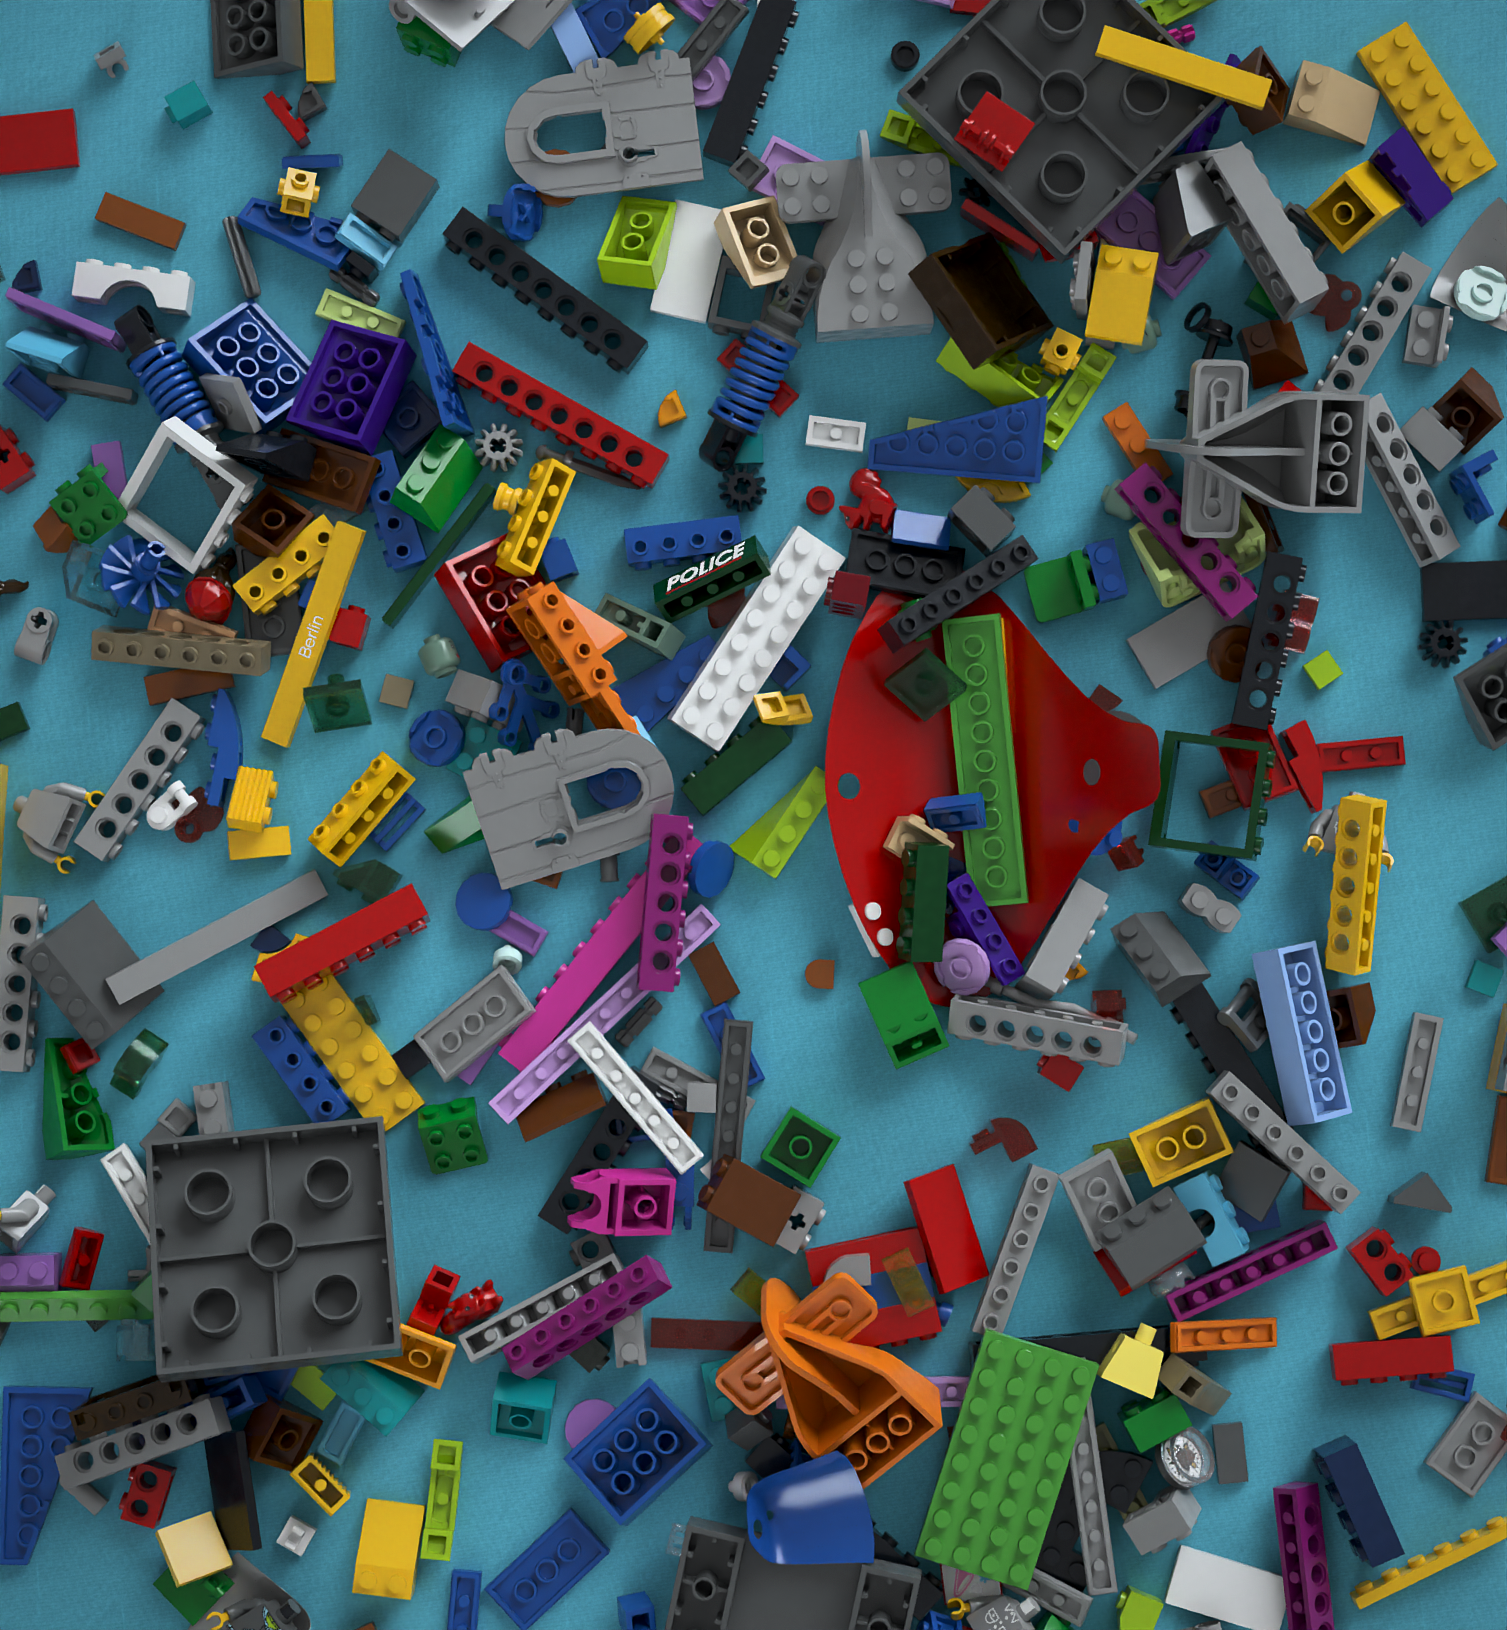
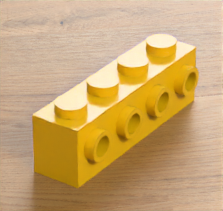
(535, 517)
(283, 574)
(361, 809)

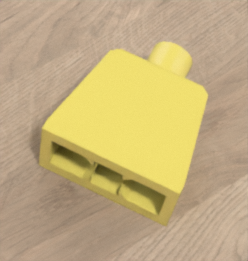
(1134, 1362)

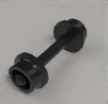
(1216, 334)

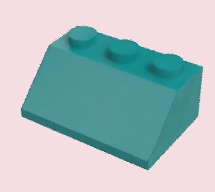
(373, 1392)

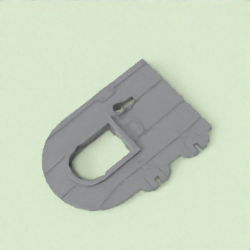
(643, 111)
(528, 800)

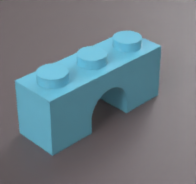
(1205, 1193)

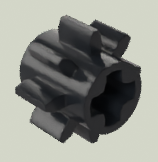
(969, 194)

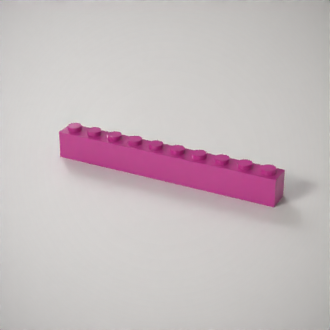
(588, 968)

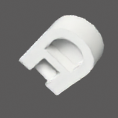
(163, 814)

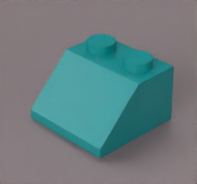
(523, 1407)

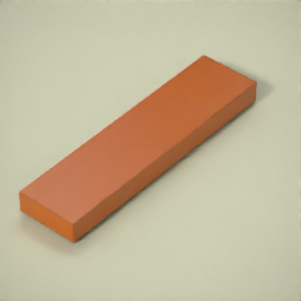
(1223, 1334)

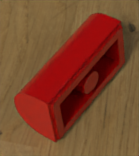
(81, 1258)

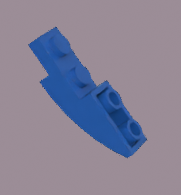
(227, 736)

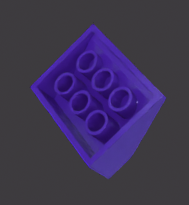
(352, 386)

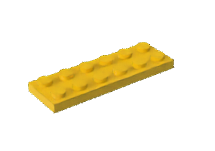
(1426, 107)
(353, 1052)

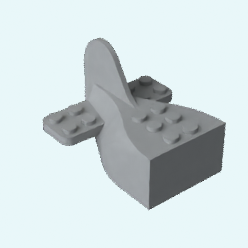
(867, 237)
(1283, 451)

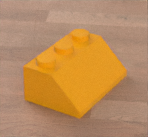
(423, 1358)

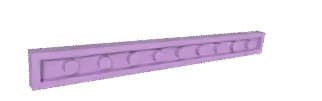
(602, 1014)

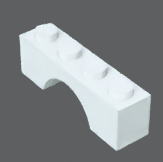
(99, 282)

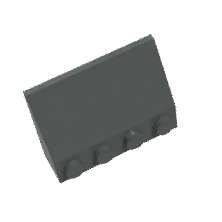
(256, 37)
(1484, 697)
(73, 968)

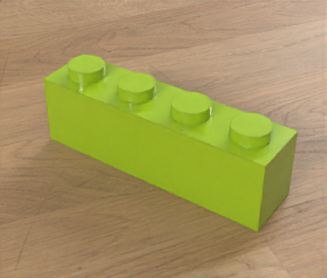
(1002, 380)
(781, 829)

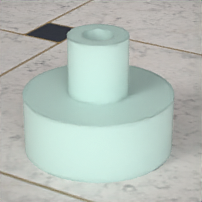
(509, 958)

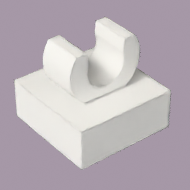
(296, 1535)

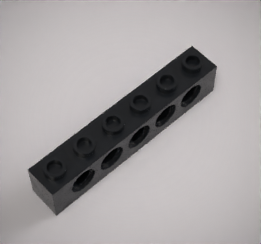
(1274, 566)
(957, 594)
(555, 1209)

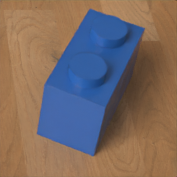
(1106, 570)

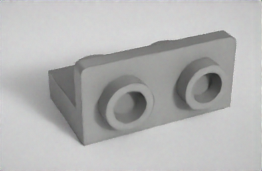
(1427, 336)

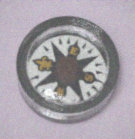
(1185, 1459)

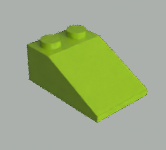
(637, 242)

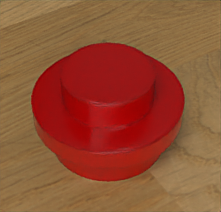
(820, 500)
(1425, 1260)

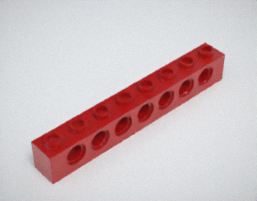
(476, 359)

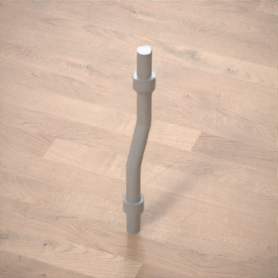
(1023, 998)

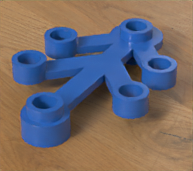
(523, 702)

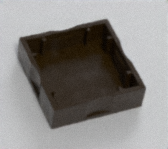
(980, 300)

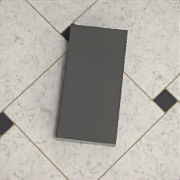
(1230, 1452)

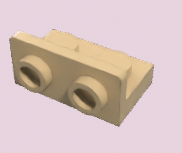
(913, 829)

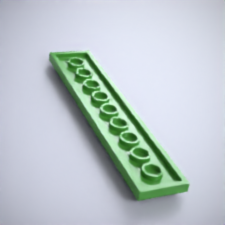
(987, 757)

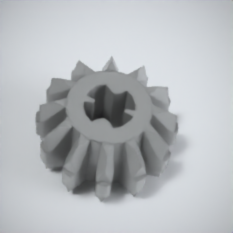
(499, 437)

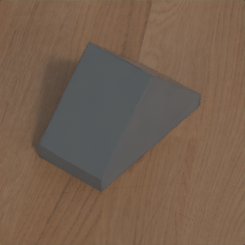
(1420, 1193)

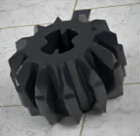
(752, 491)
(1445, 654)

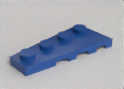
(610, 20)
(307, 236)
(660, 687)

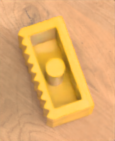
(251, 799)
(320, 1484)

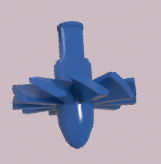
(132, 568)

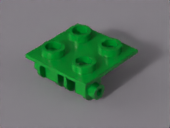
(195, 1597)

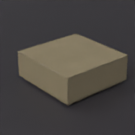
(396, 691)

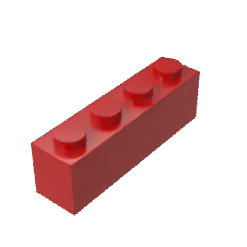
(1391, 1358)

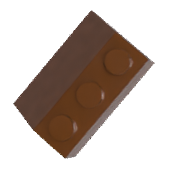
(562, 1105)

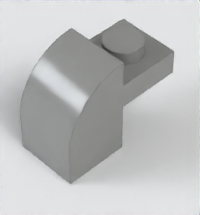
(854, 1265)

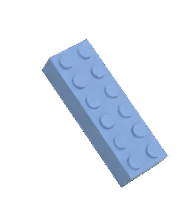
(1301, 1033)

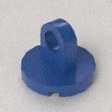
(520, 212)

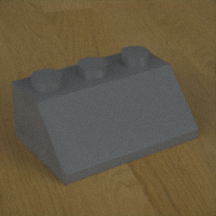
(1159, 955)
(1150, 1237)

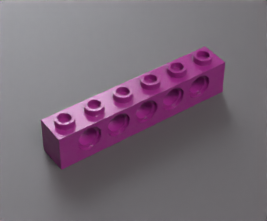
(1188, 559)
(648, 976)
(1250, 1270)
(587, 1317)
(1303, 1556)

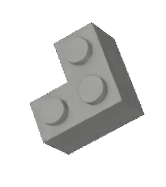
(475, 696)
(1163, 1520)

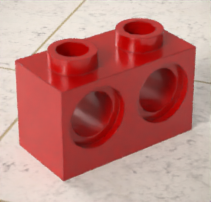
(1375, 1265)
(153, 1495)

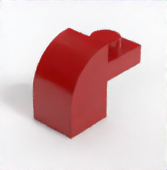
(434, 1300)

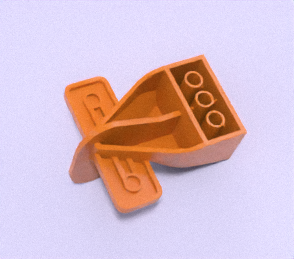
(834, 1390)

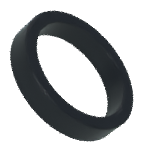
(1192, 313)

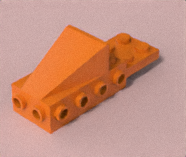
(580, 640)

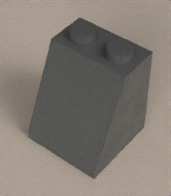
(1189, 212)

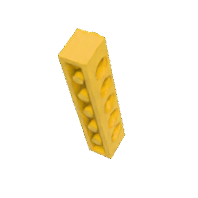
(1365, 873)

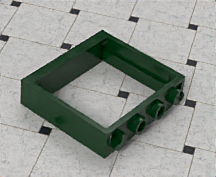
(1261, 790)

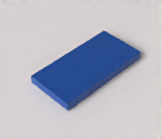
(547, 1569)

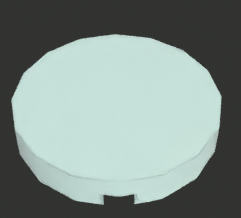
(1481, 293)

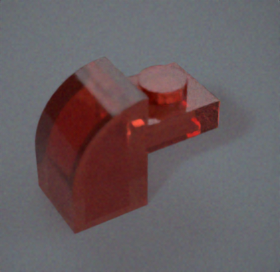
(1108, 1004)
(1010, 1133)

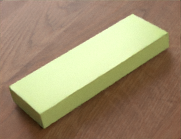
(350, 311)

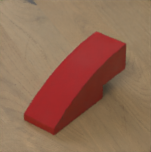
(1305, 764)

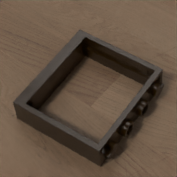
(131, 1404)

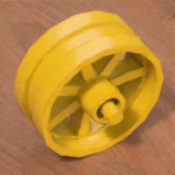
(649, 28)

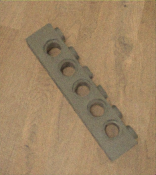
(181, 650)

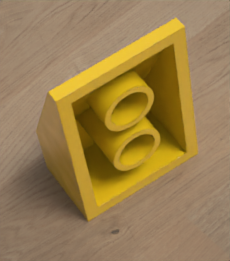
(1121, 294)
(1181, 1141)
(389, 1549)

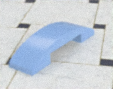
(573, 38)

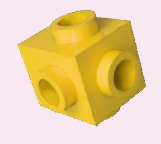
(298, 192)
(1063, 343)

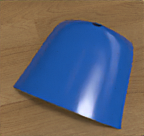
(816, 1513)

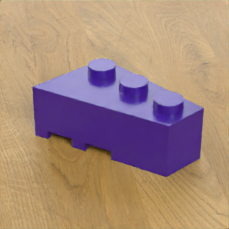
(1411, 177)

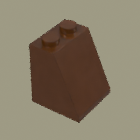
(748, 1199)

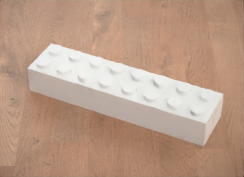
(756, 638)

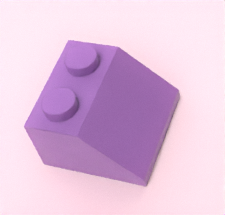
(30, 1271)

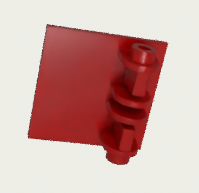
(994, 131)

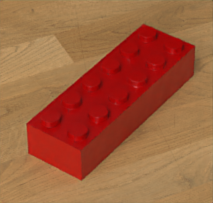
(342, 944)

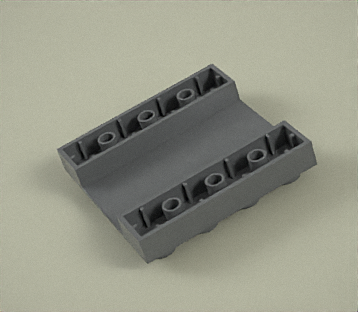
(732, 1587)

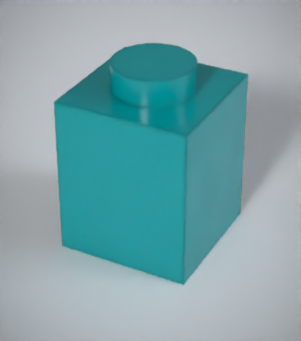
(187, 105)

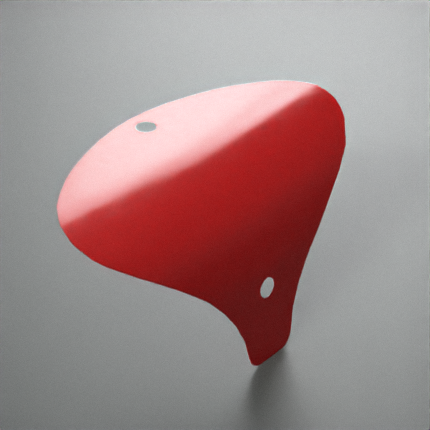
(911, 761)

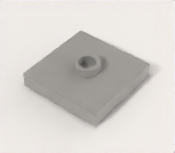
(230, 402)

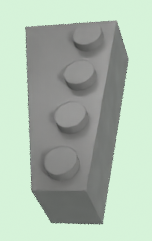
(1063, 941)

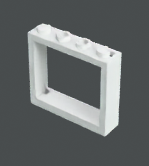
(243, 481)

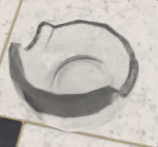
(1173, 1277)

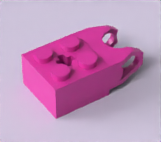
(626, 1201)

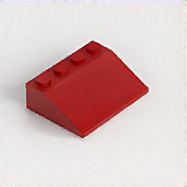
(480, 598)

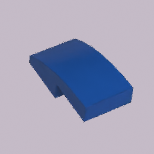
(1228, 873)

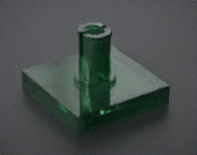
(925, 684)
(337, 704)
(1487, 911)

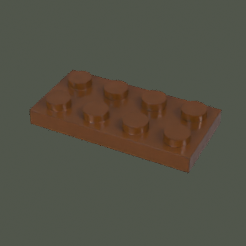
(337, 476)

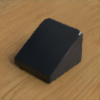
(411, 1059)

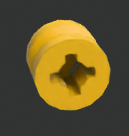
(507, 498)

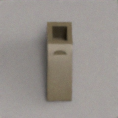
(1192, 1385)

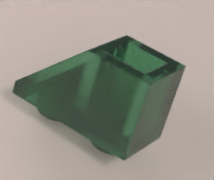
(370, 877)

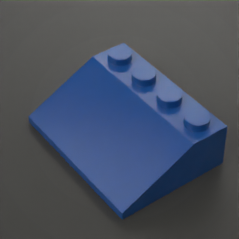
(257, 351)
(637, 1452)

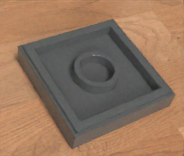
(1252, 1180)

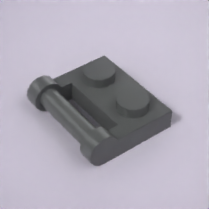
(1252, 1027)

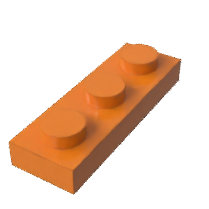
(1131, 439)

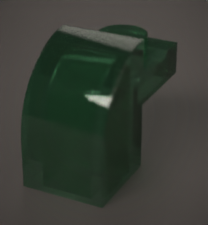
(137, 1063)

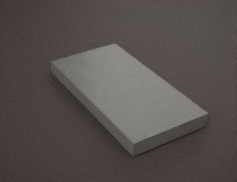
(1180, 639)
(474, 1023)

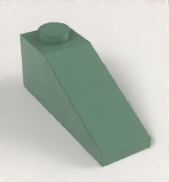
(641, 626)

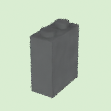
(395, 196)

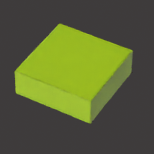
(1322, 670)

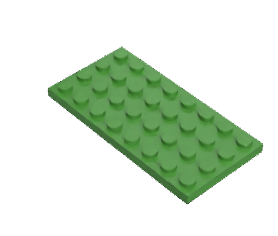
(1006, 1459)

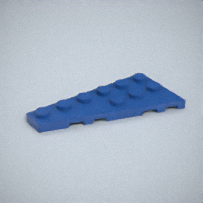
(984, 445)

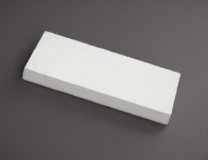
(690, 264)
(1226, 1590)

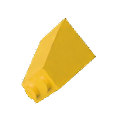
(1355, 206)

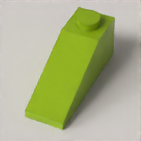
(1137, 1609)

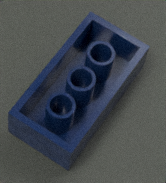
(1358, 1500)

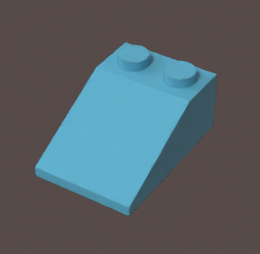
(50, 351)

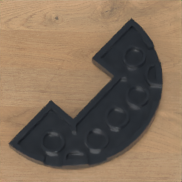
(1122, 1478)

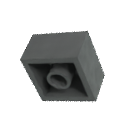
(982, 520)

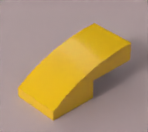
(783, 710)
(254, 845)

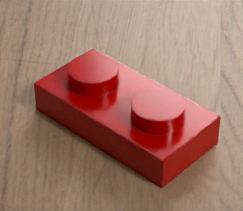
(281, 109)

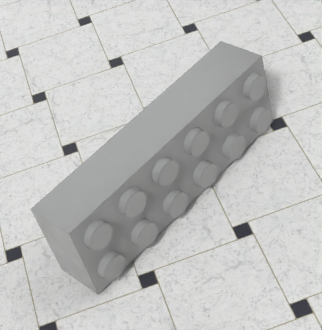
(1266, 234)

